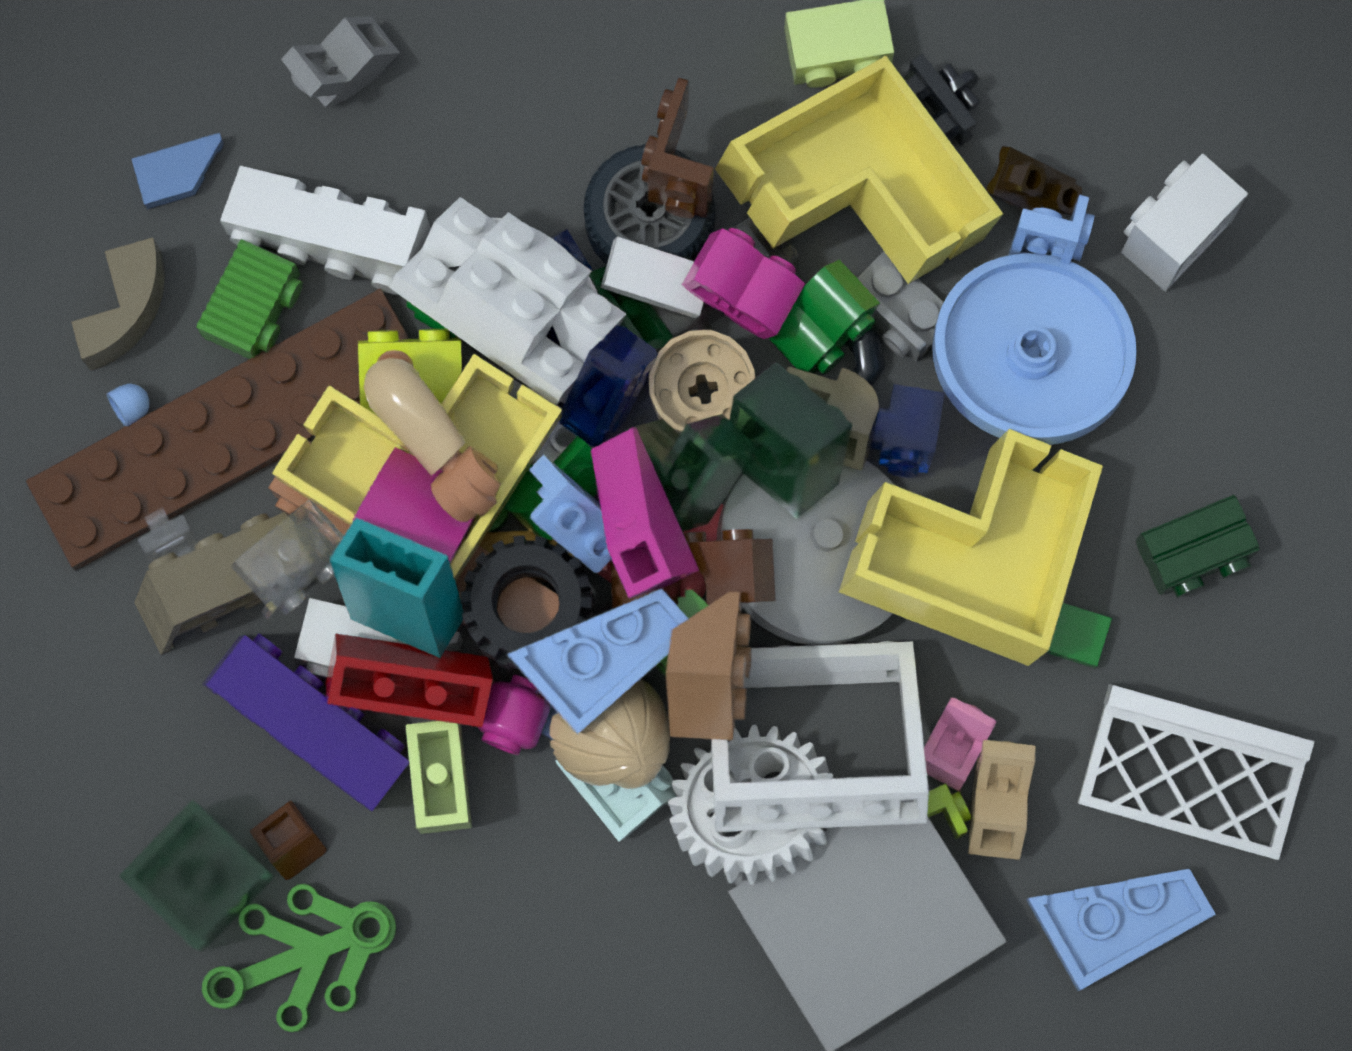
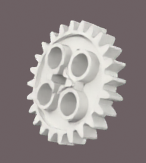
(749, 850)

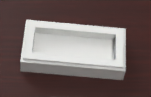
(650, 277)

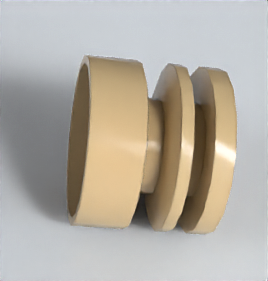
(696, 359)

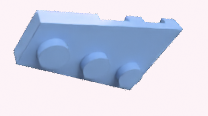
(600, 658)
(1118, 922)

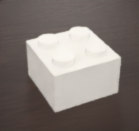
(1183, 221)

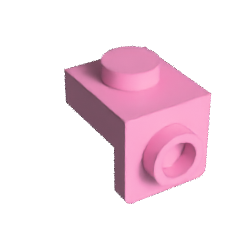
(956, 742)

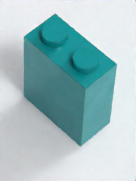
(398, 587)

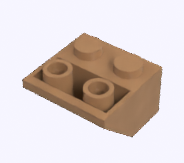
(707, 670)

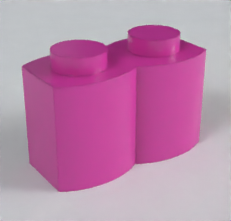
(743, 282)

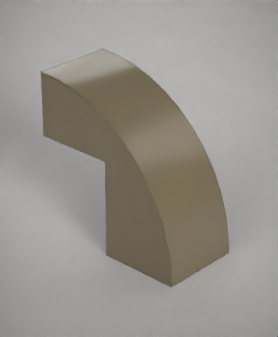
(139, 286)

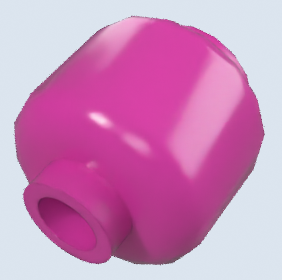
(514, 715)

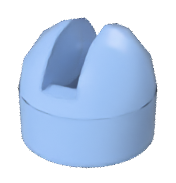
(129, 403)

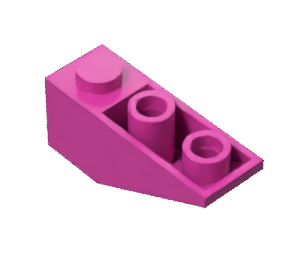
(638, 518)

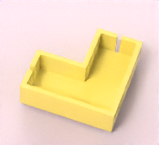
(869, 149)
(356, 443)
(987, 573)

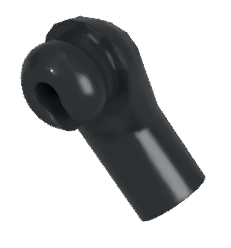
(868, 355)

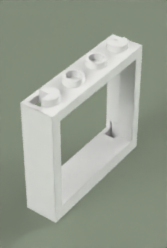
(829, 801)

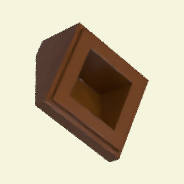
(288, 841)

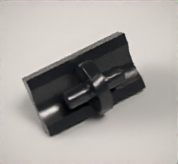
(944, 98)

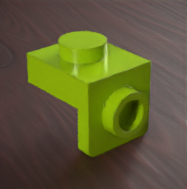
(953, 808)

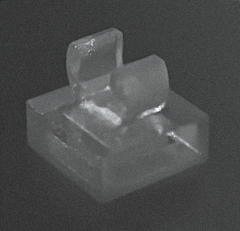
(167, 536)

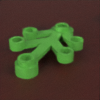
(309, 954)

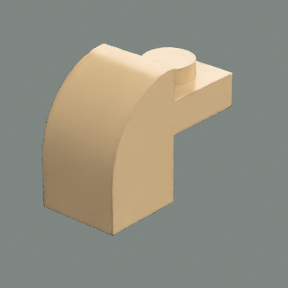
(1000, 799)

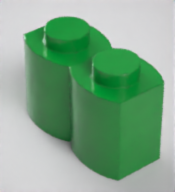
(824, 318)

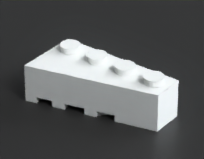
(323, 226)

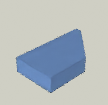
(175, 171)

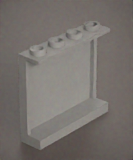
(867, 924)

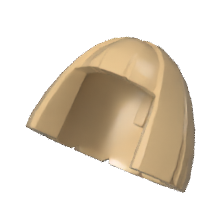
(619, 745)

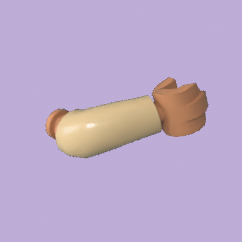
(423, 426)

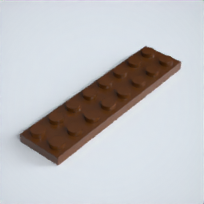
(204, 436)

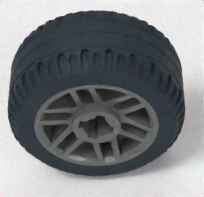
(618, 204)

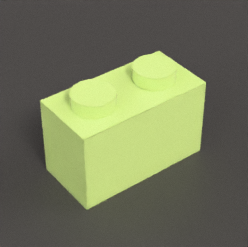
(836, 40)
(438, 776)

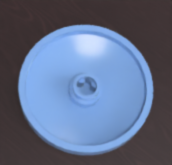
(1034, 348)

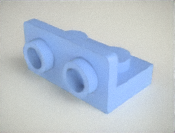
(1048, 234)
(570, 515)

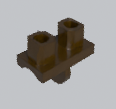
(1032, 184)

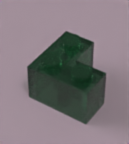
(697, 464)

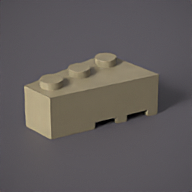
(200, 584)

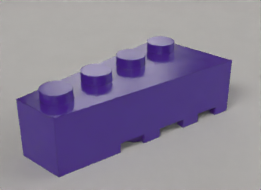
(302, 721)

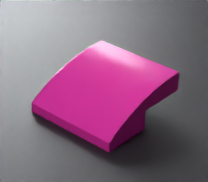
(405, 505)

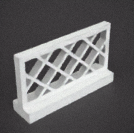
(1209, 729)

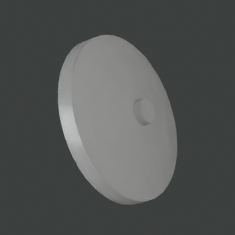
(809, 558)

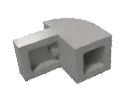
(343, 62)

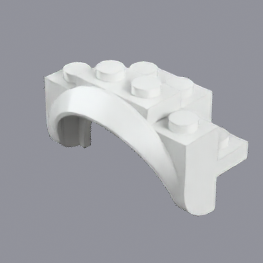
(509, 296)

